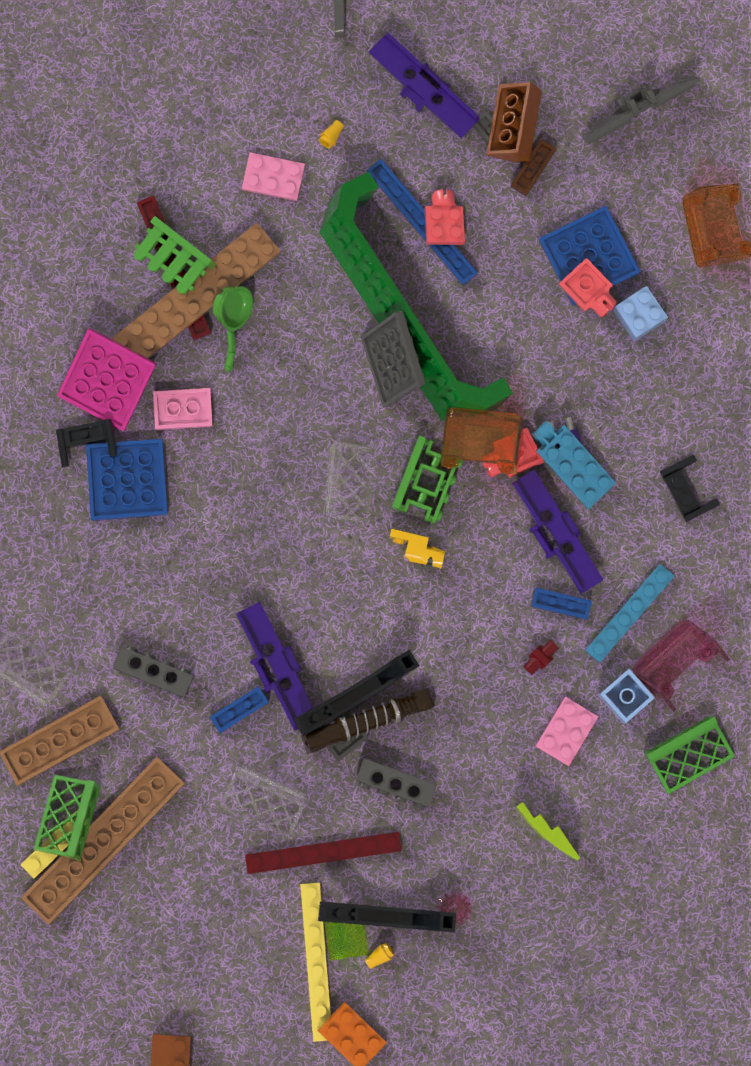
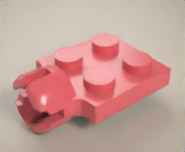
(444, 220)
(589, 288)
(527, 460)

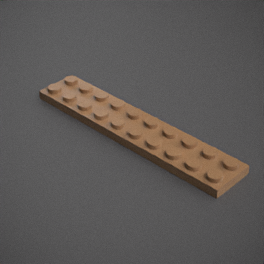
(178, 311)
(104, 840)

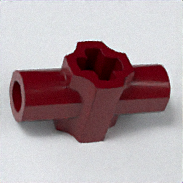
(541, 657)

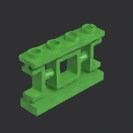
(413, 475)

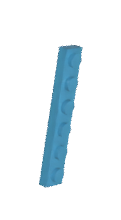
(629, 613)

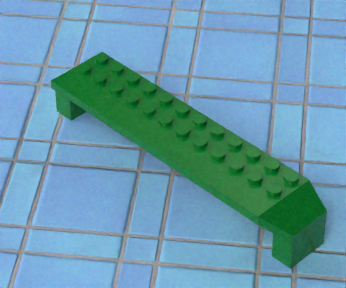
(385, 299)

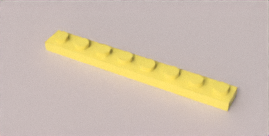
(315, 958)

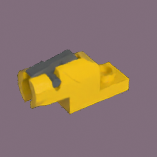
(418, 551)

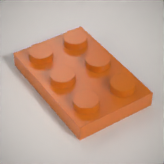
(352, 1036)

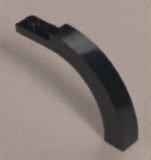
(357, 694)
(387, 916)

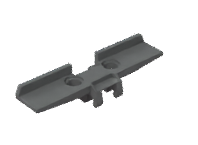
(628, 108)

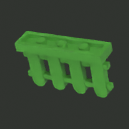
(183, 257)

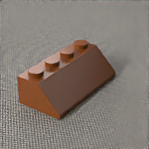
(514, 122)
(171, 1050)

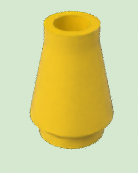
(330, 136)
(380, 955)

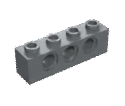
(179, 687)
(426, 788)

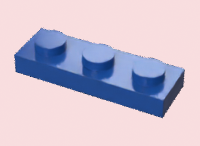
(561, 603)
(239, 709)

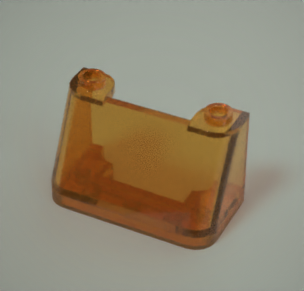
(714, 225)
(482, 438)

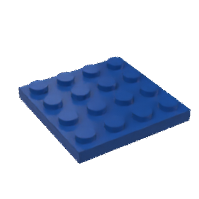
(590, 238)
(127, 484)

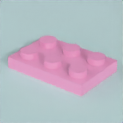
(273, 176)
(182, 409)
(566, 731)

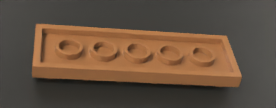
(59, 740)

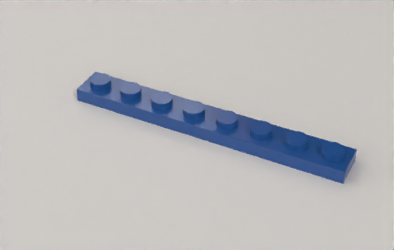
(415, 216)

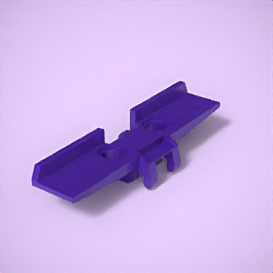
(398, 60)
(562, 528)
(259, 633)

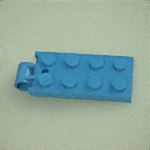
(573, 464)

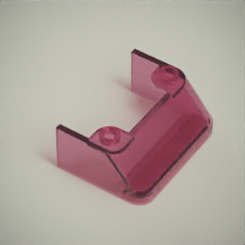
(672, 656)

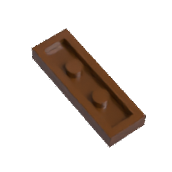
(532, 169)

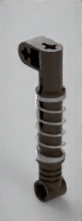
(345, 728)

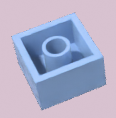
(640, 313)
(626, 696)

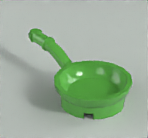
(233, 311)

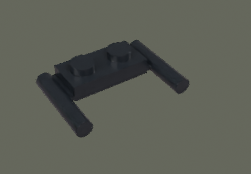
(83, 435)
(682, 492)

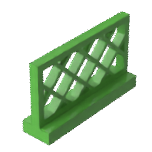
(681, 739)
(81, 824)

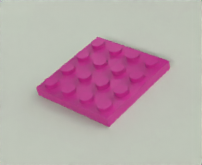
(106, 379)

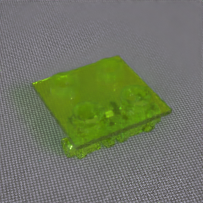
(345, 940)

